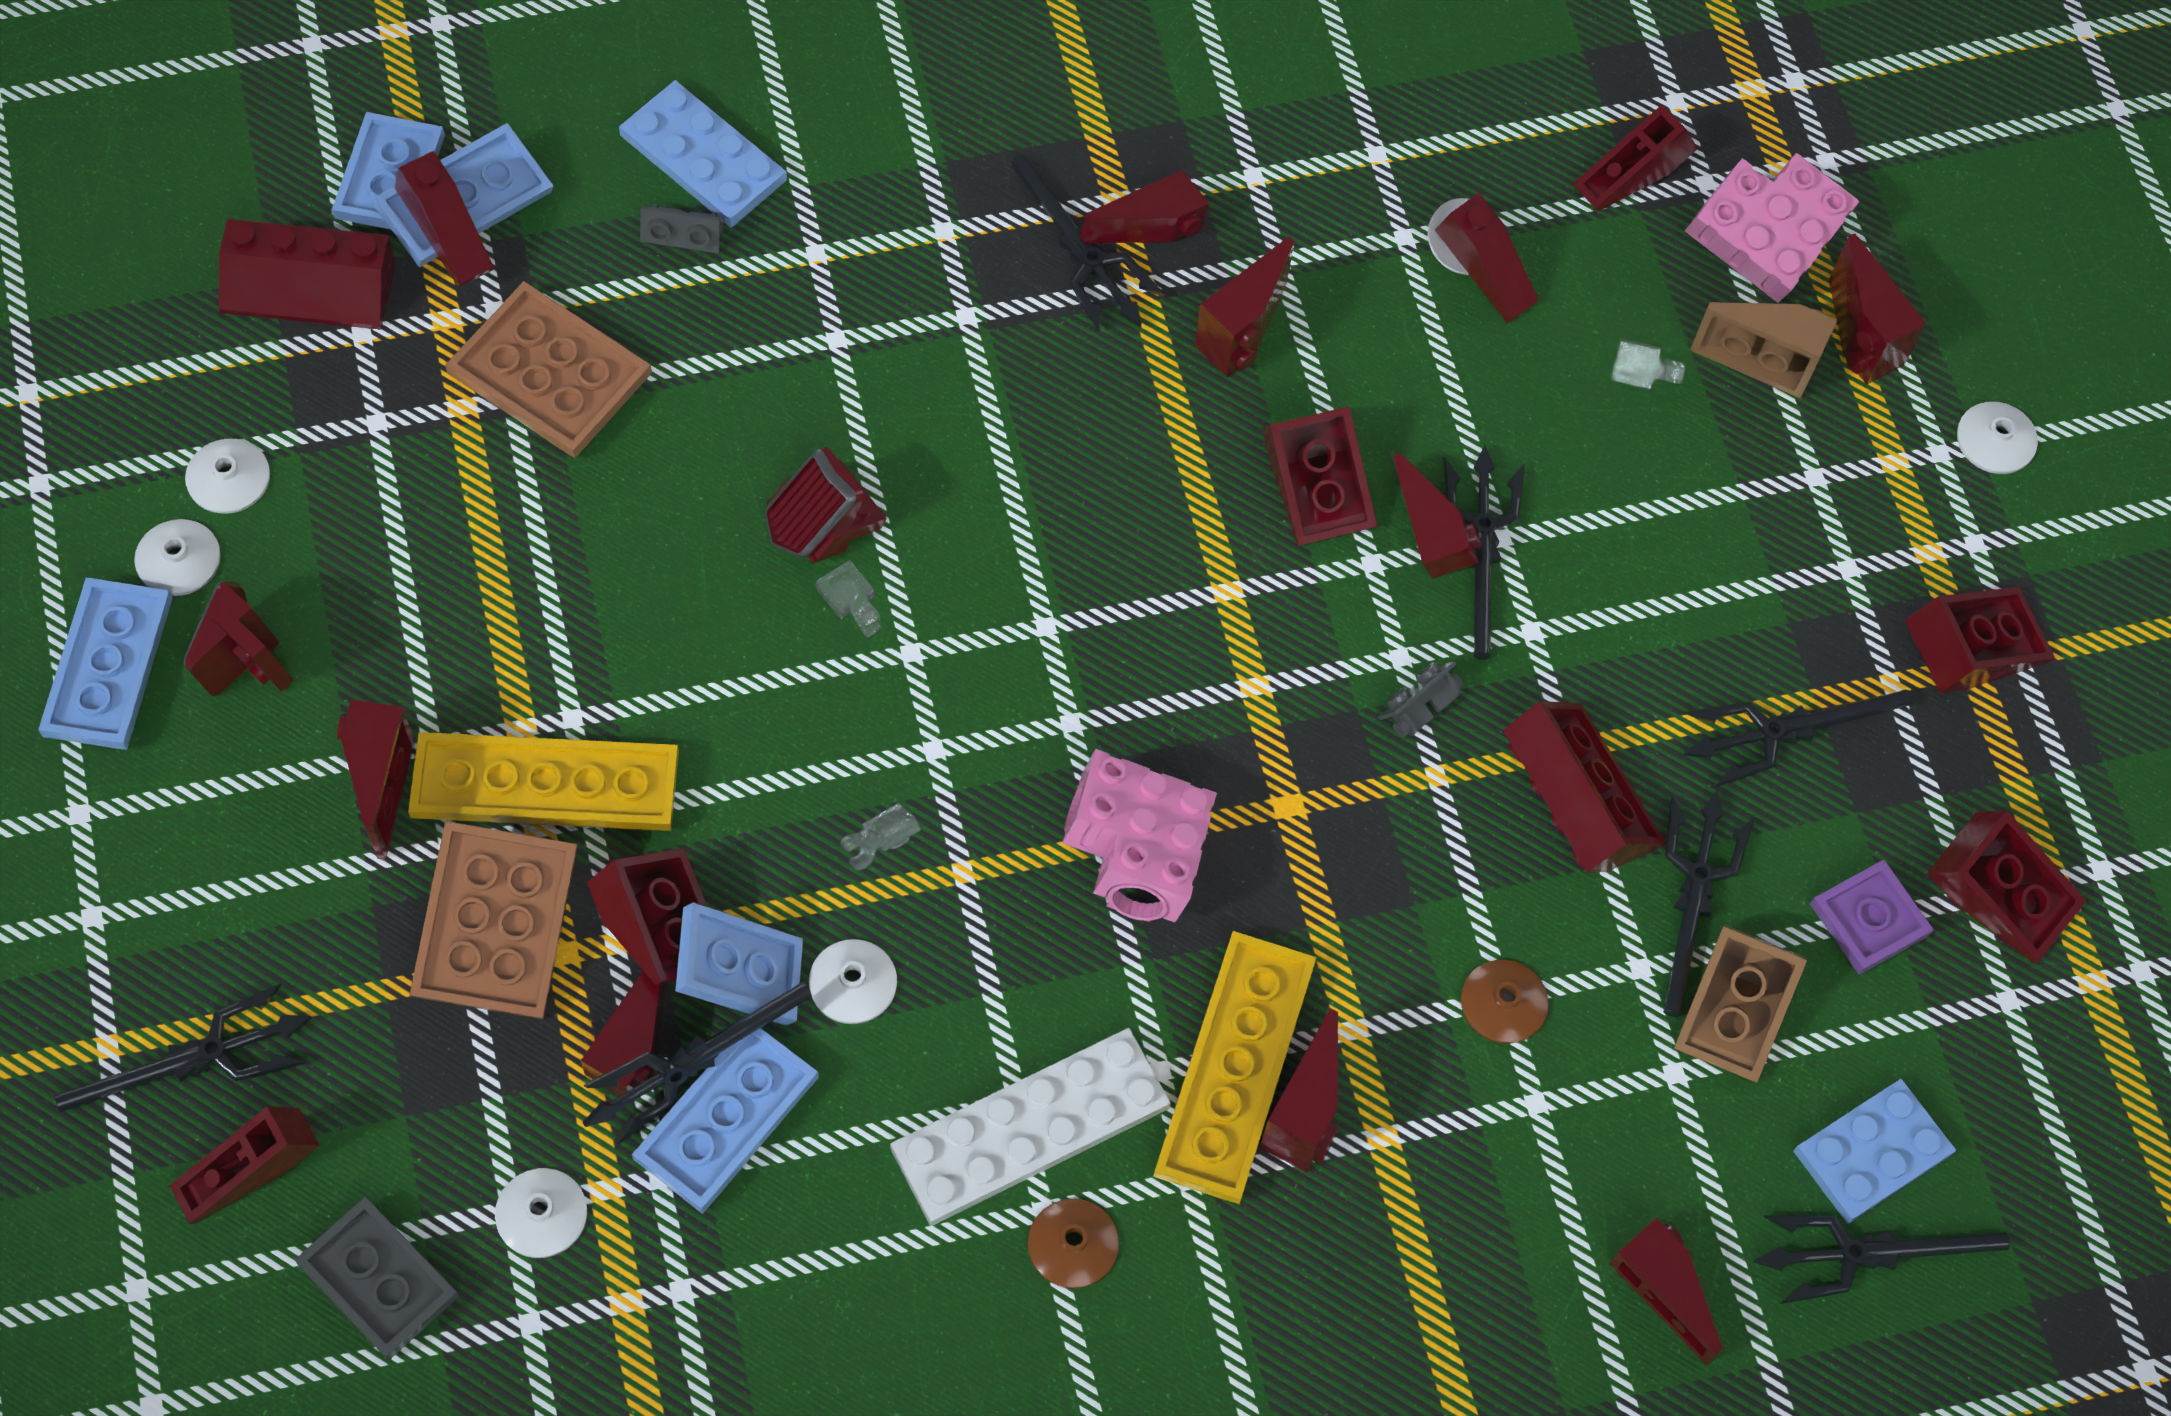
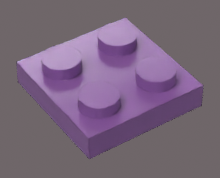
(1871, 917)

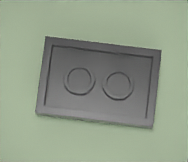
(376, 1278)

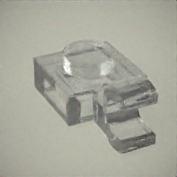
(1640, 362)
(848, 593)
(884, 831)

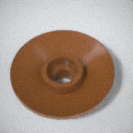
(1496, 1018)
(1068, 1264)

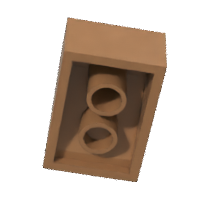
(1765, 341)
(1740, 1003)

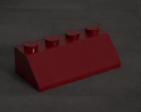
(305, 274)
(1582, 786)

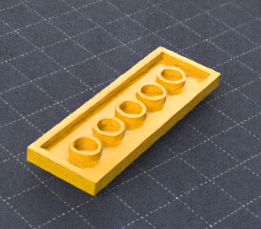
(544, 781)
(1235, 1068)

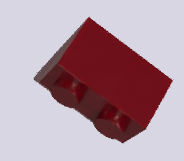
(1240, 312)
(1871, 314)
(1320, 475)
(1978, 638)
(378, 757)
(2007, 883)
(644, 905)
(1303, 1118)

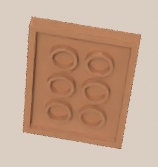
(549, 369)
(493, 920)

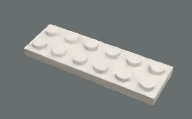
(1029, 1126)

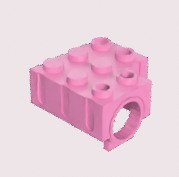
(1770, 226)
(1143, 829)

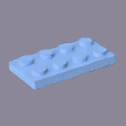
(703, 153)
(493, 179)
(106, 663)
(725, 1118)

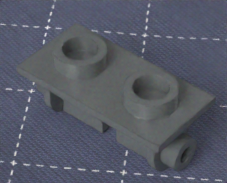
(681, 229)
(1409, 706)

